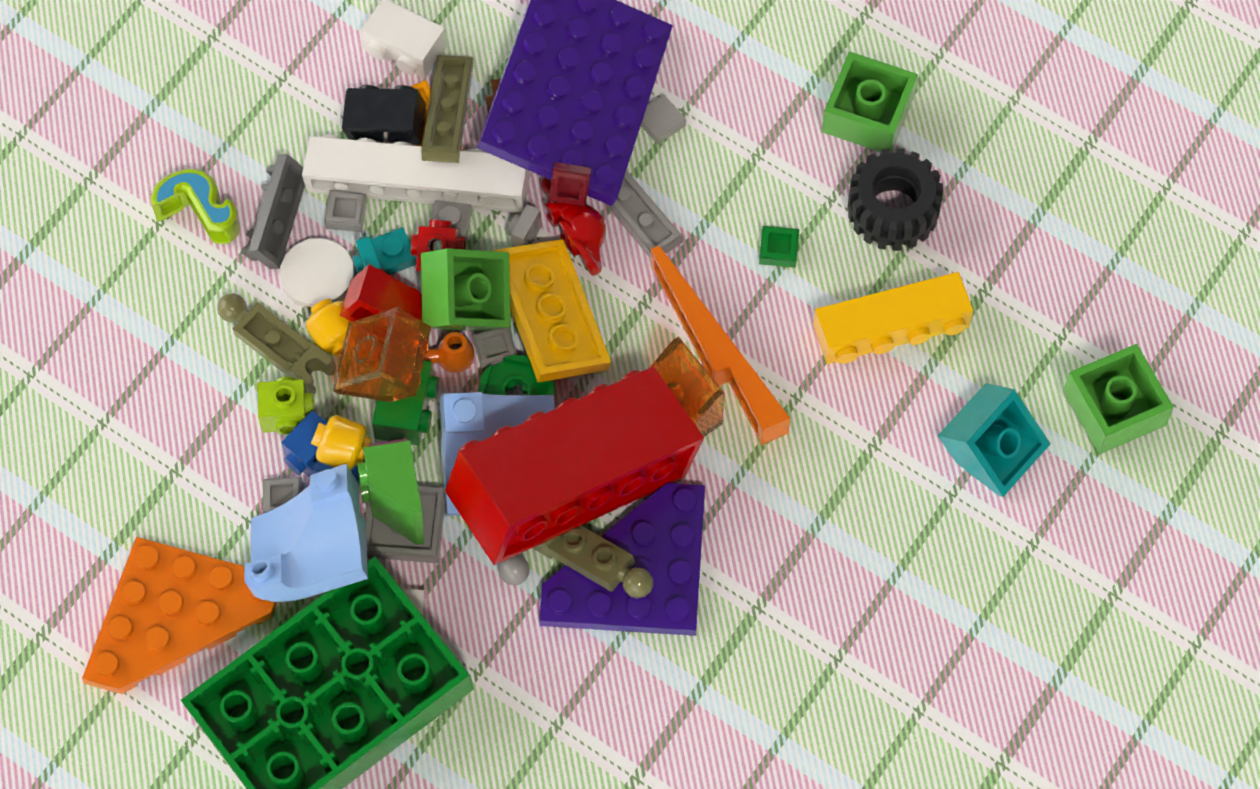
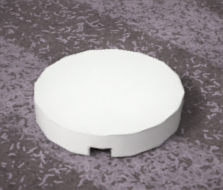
(316, 272)

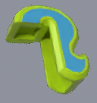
(200, 192)

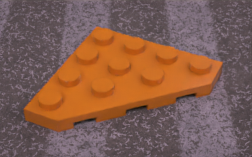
(168, 610)

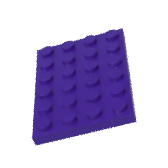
(576, 89)

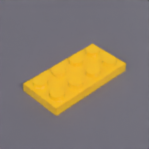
(553, 312)

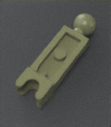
(275, 340)
(598, 561)

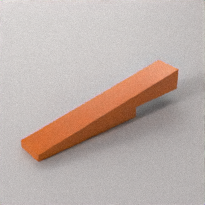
(719, 353)

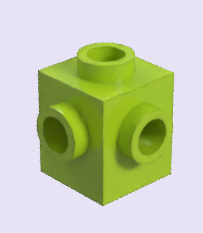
(283, 404)

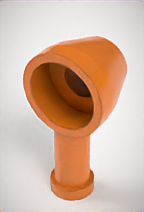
(449, 359)

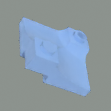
(477, 418)
(310, 541)

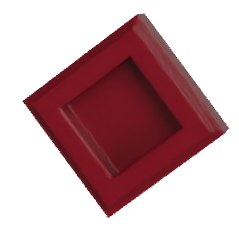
(569, 184)

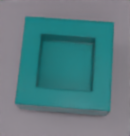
(394, 251)
(366, 255)

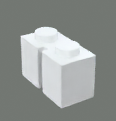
(403, 37)

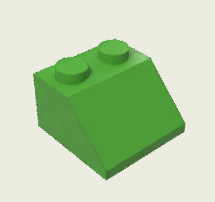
(392, 488)

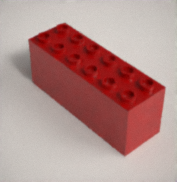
(572, 464)

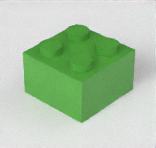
(869, 102)
(466, 290)
(1118, 399)

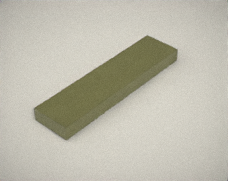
(447, 109)

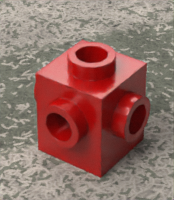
(429, 236)

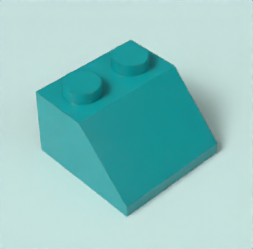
(995, 438)

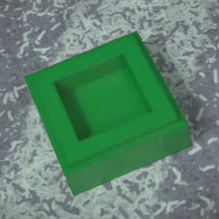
(779, 246)

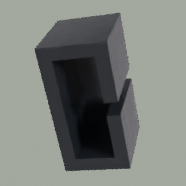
(376, 110)

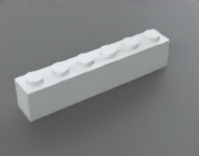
(401, 175)

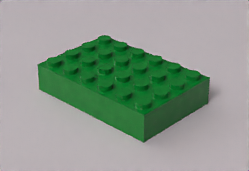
(330, 689)

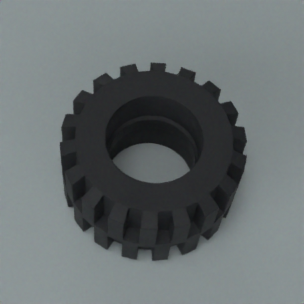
(901, 174)

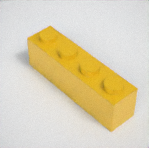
(893, 318)

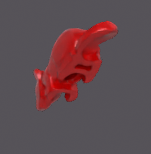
(582, 229)

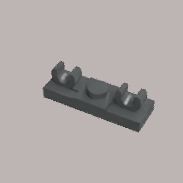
(276, 212)

